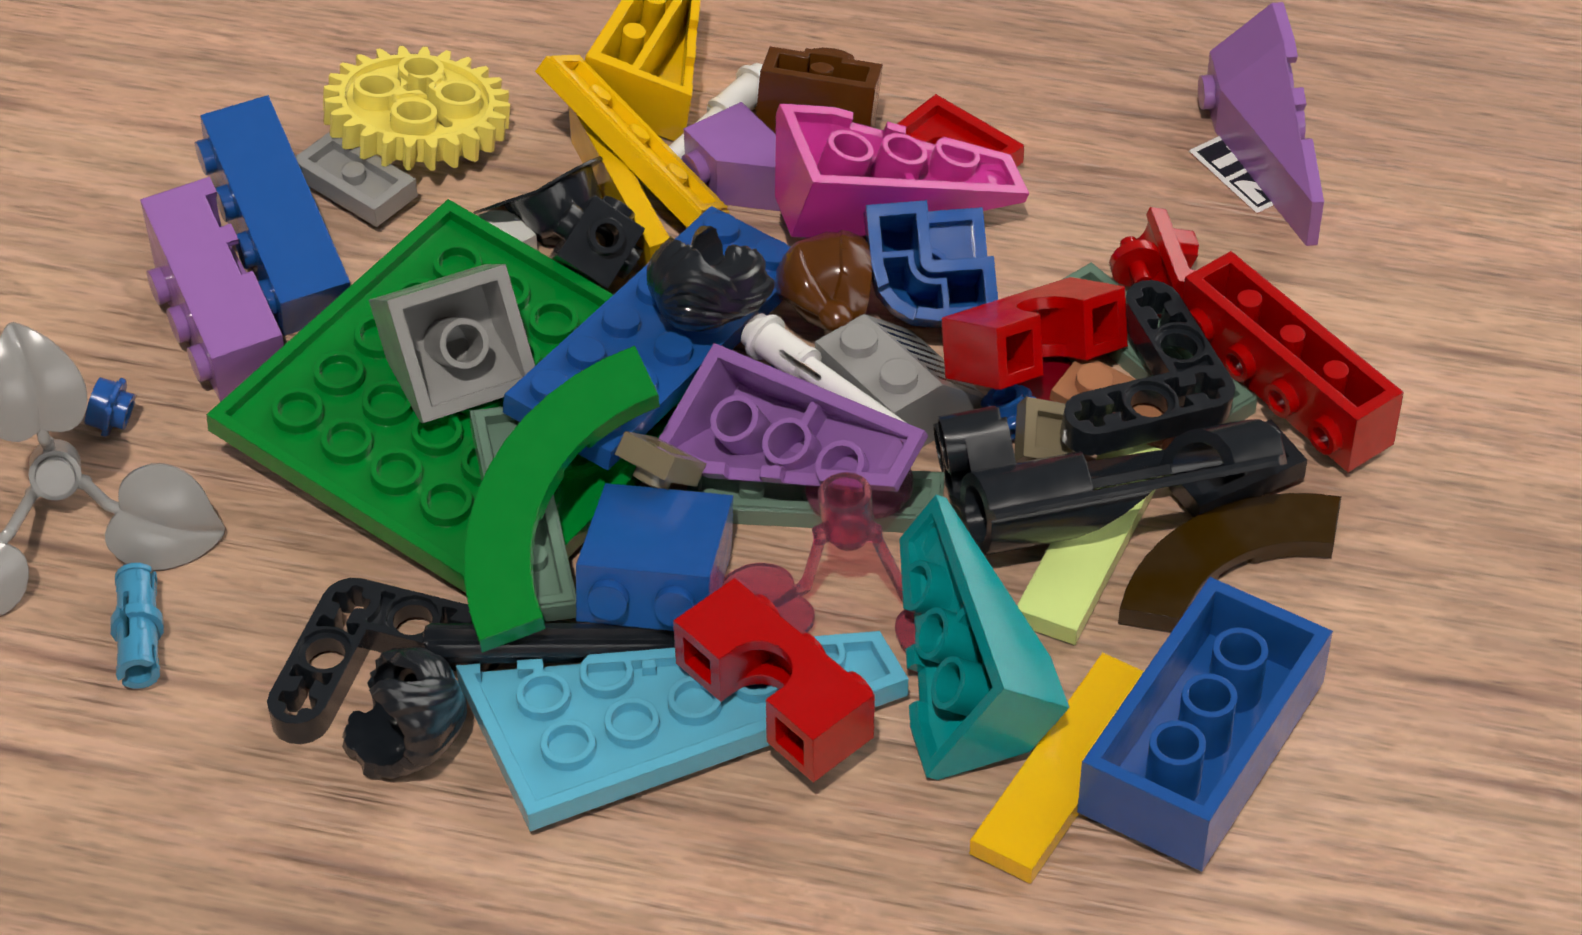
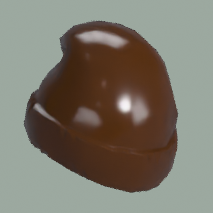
(827, 278)

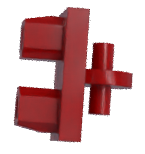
(1156, 255)

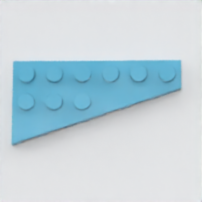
(630, 722)

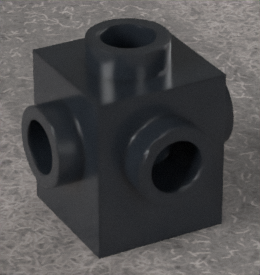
(613, 227)

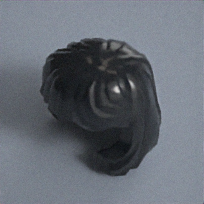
(703, 287)
(412, 717)

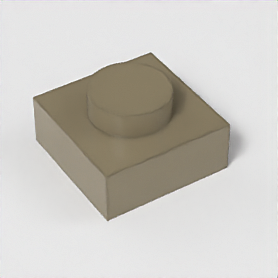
(1039, 430)
(659, 461)

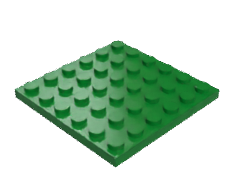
(346, 434)

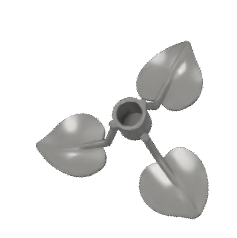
(160, 509)

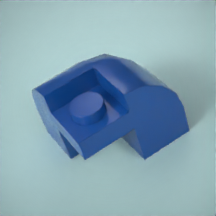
(928, 260)

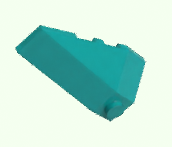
(979, 664)

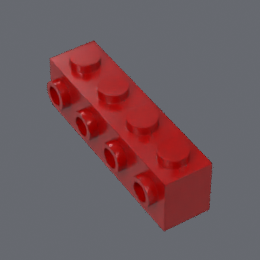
(1293, 362)

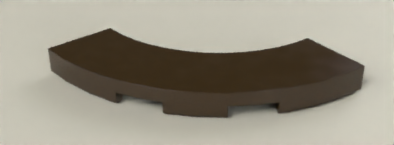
(1220, 539)

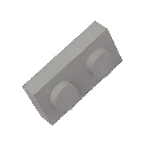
(356, 183)

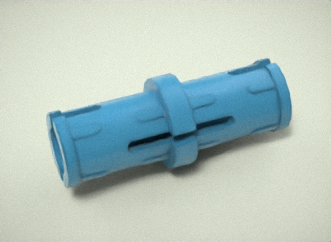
(137, 626)

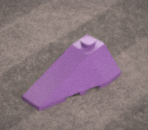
(1264, 116)
(784, 430)

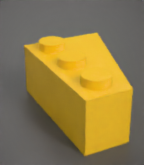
(650, 60)

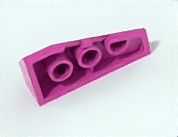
(837, 167)

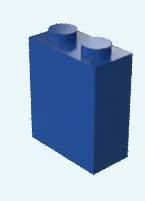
(652, 555)

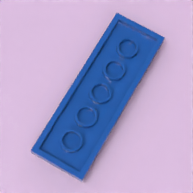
(634, 319)

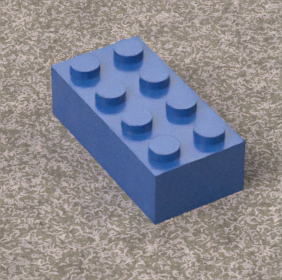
(1204, 723)

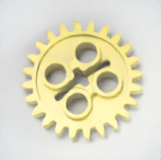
(416, 108)

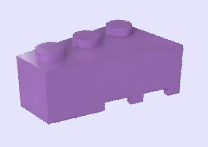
(207, 287)

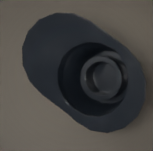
(546, 205)

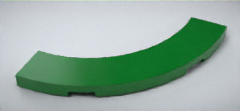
(524, 480)

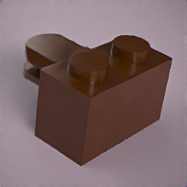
(818, 79)

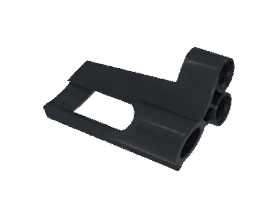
(1054, 498)

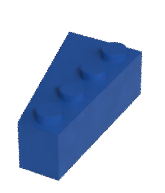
(271, 211)

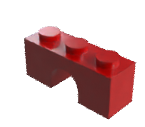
(1010, 336)
(743, 641)

